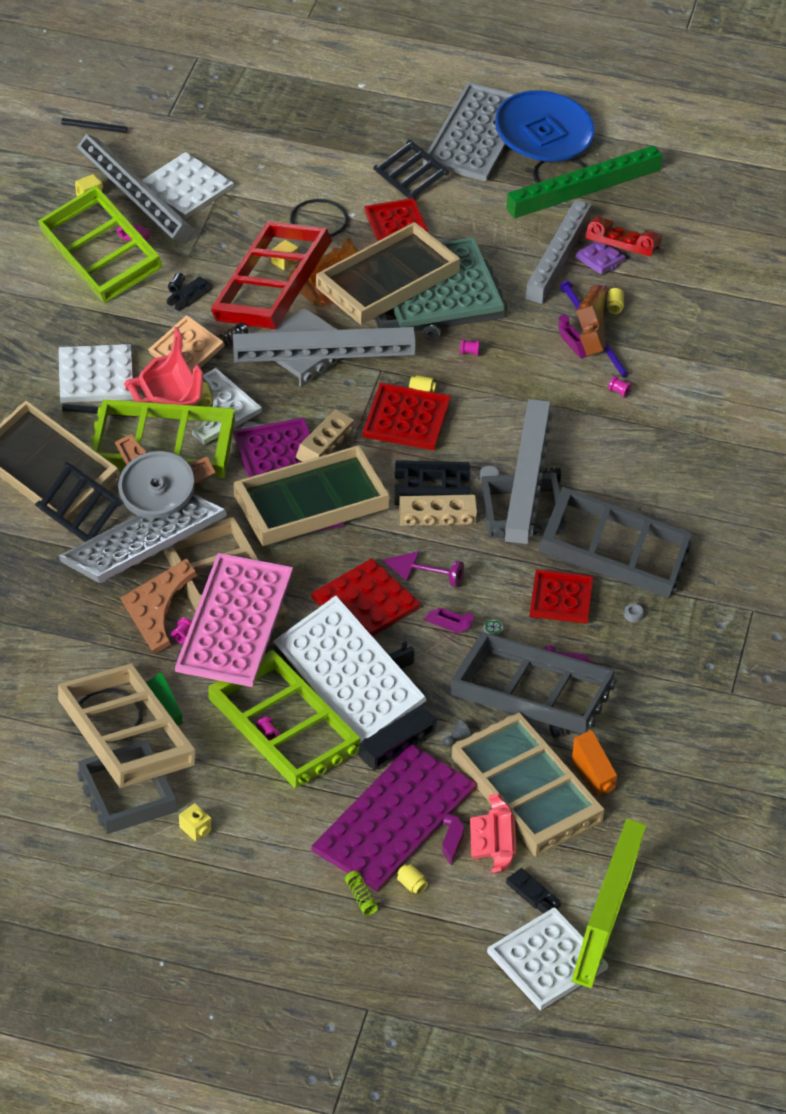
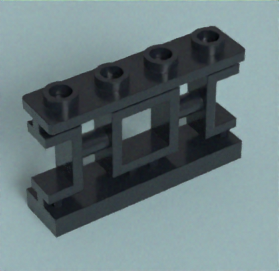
(431, 471)

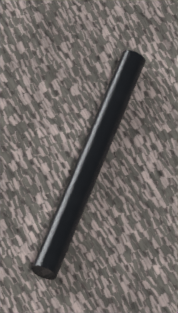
(94, 125)
(83, 409)

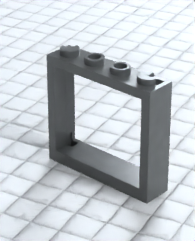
(503, 485)
(133, 816)

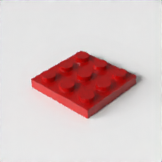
(392, 217)
(561, 596)

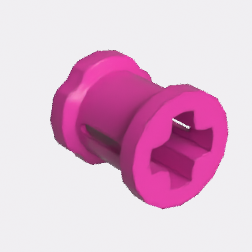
(469, 347)
(620, 386)
(180, 633)
(267, 728)

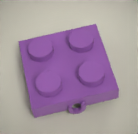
(600, 257)

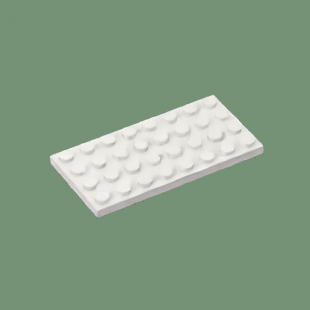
(349, 669)

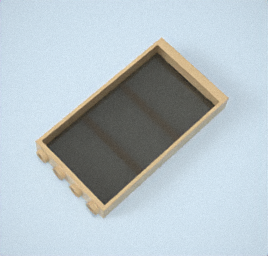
(387, 273)
(34, 456)

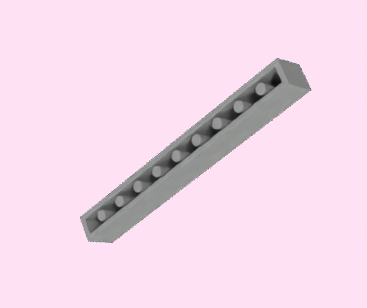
(135, 189)
(324, 344)
(528, 472)

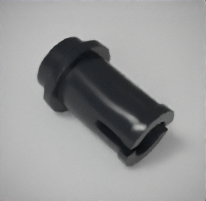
(175, 285)

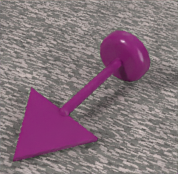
(404, 563)

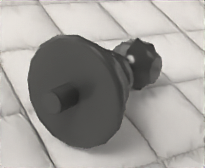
(460, 731)

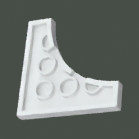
(225, 395)

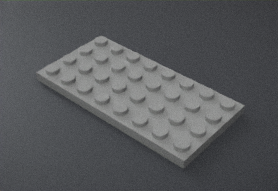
(468, 137)
(139, 539)

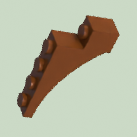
(592, 319)

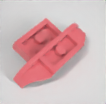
(494, 834)

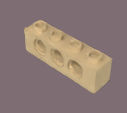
(326, 436)
(437, 510)

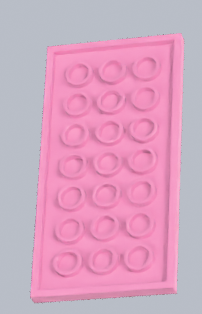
(234, 620)

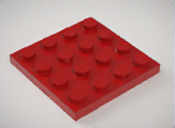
(406, 416)
(370, 596)

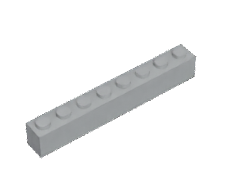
(558, 252)

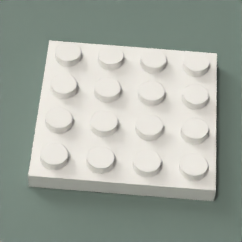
(188, 185)
(94, 373)
(542, 957)

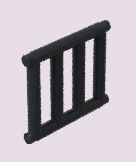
(431, 162)
(84, 479)

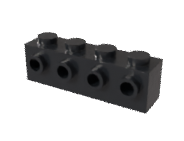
(397, 737)

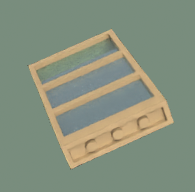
(531, 779)

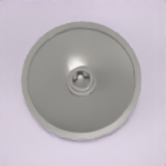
(156, 484)

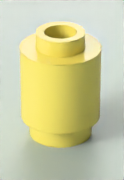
(615, 300)
(423, 383)
(206, 398)
(412, 879)

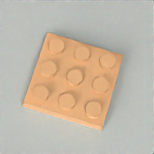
(197, 343)

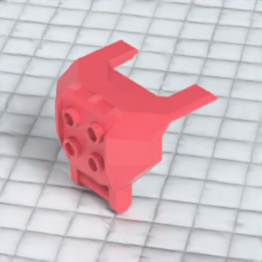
(168, 379)

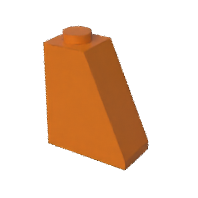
(593, 763)

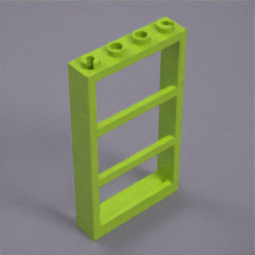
(124, 280)
(171, 411)
(318, 766)
(608, 903)

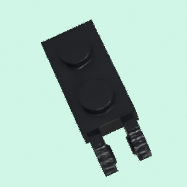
(189, 293)
(532, 891)

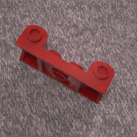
(603, 232)

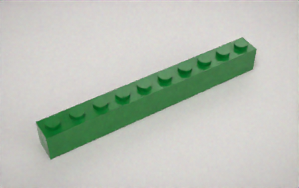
(584, 181)

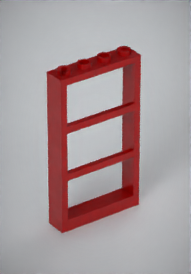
(271, 318)

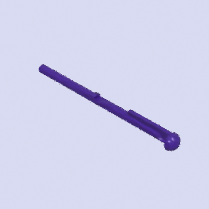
(566, 286)

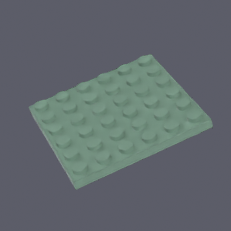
(459, 296)

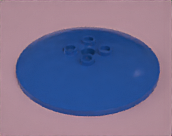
(544, 125)

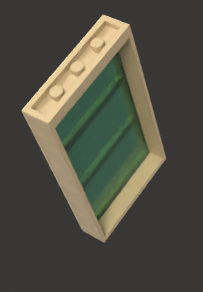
(311, 495)

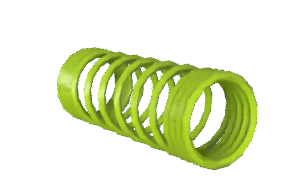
(368, 903)

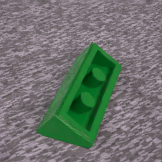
(163, 693)

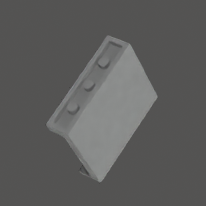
(307, 368)

